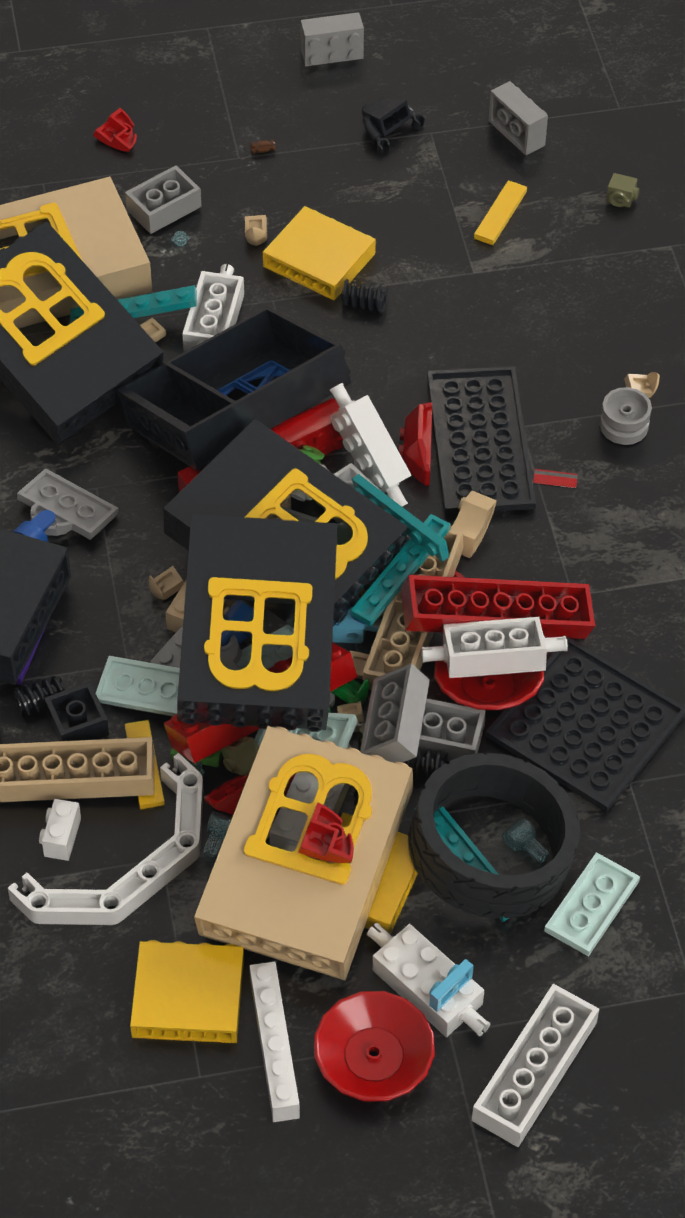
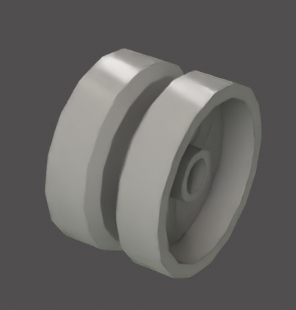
(625, 415)

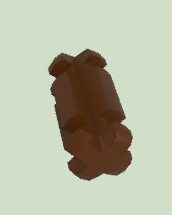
(263, 146)

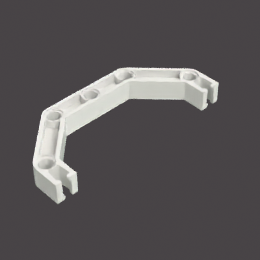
(133, 889)

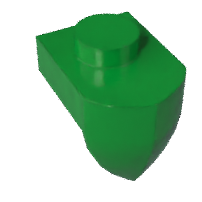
(352, 691)

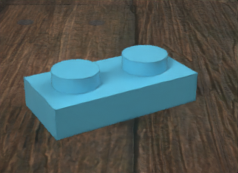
(455, 980)

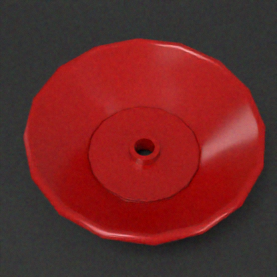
(489, 691)
(374, 1024)

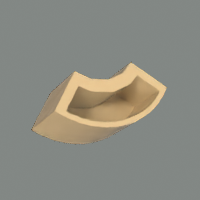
(473, 520)

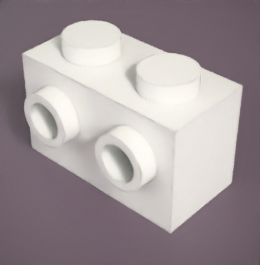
(61, 829)

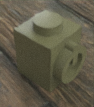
(622, 190)
(240, 755)

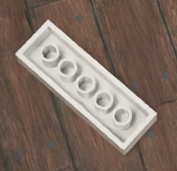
(535, 1065)

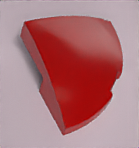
(117, 131)
(326, 837)

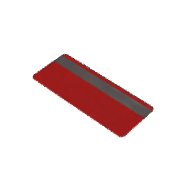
(555, 478)

